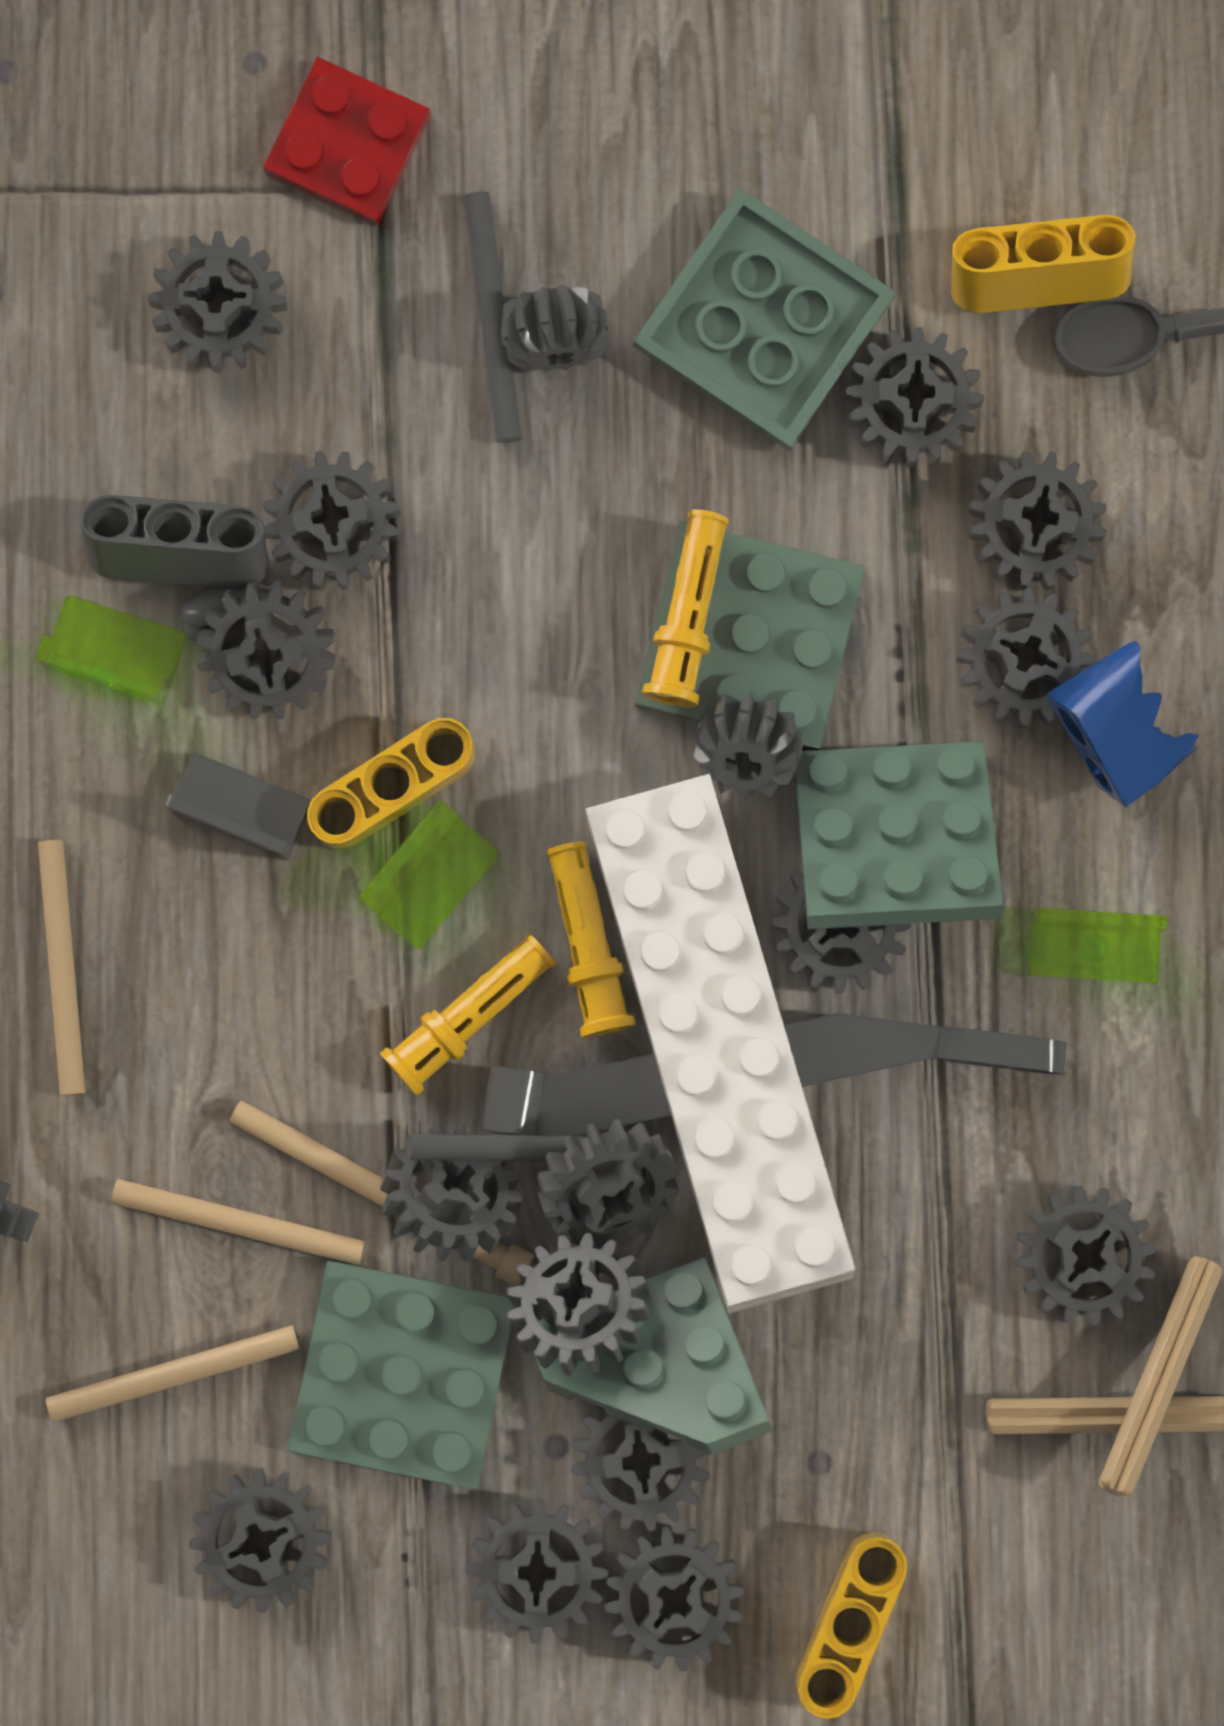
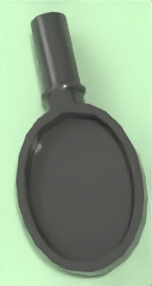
(1124, 334)

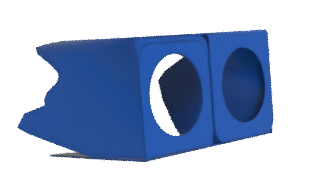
(1115, 728)

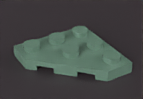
(682, 1373)

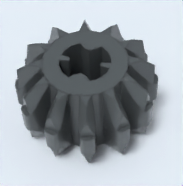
(554, 328)
(748, 745)

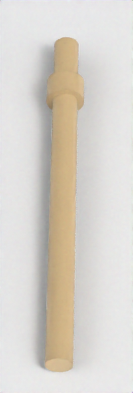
(357, 1178)

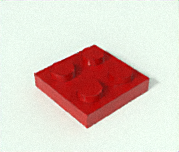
(347, 141)

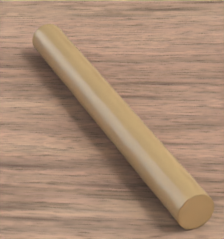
(61, 967)
(238, 1222)
(173, 1373)

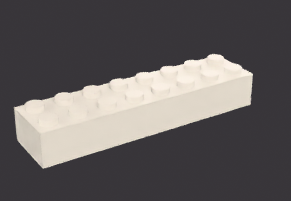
(720, 1044)

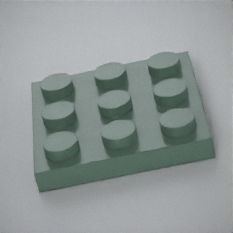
(764, 319)
(772, 629)
(897, 835)
(402, 1375)

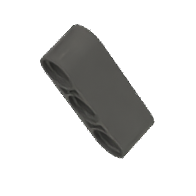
(136, 537)

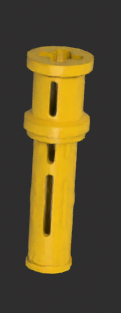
(683, 639)
(593, 969)
(445, 1032)

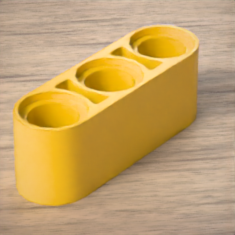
(1042, 263)
(408, 755)
(850, 1657)

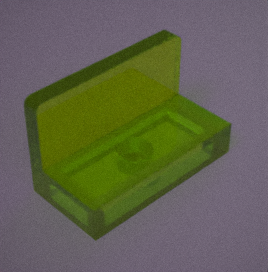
(113, 650)
(429, 875)
(1095, 945)

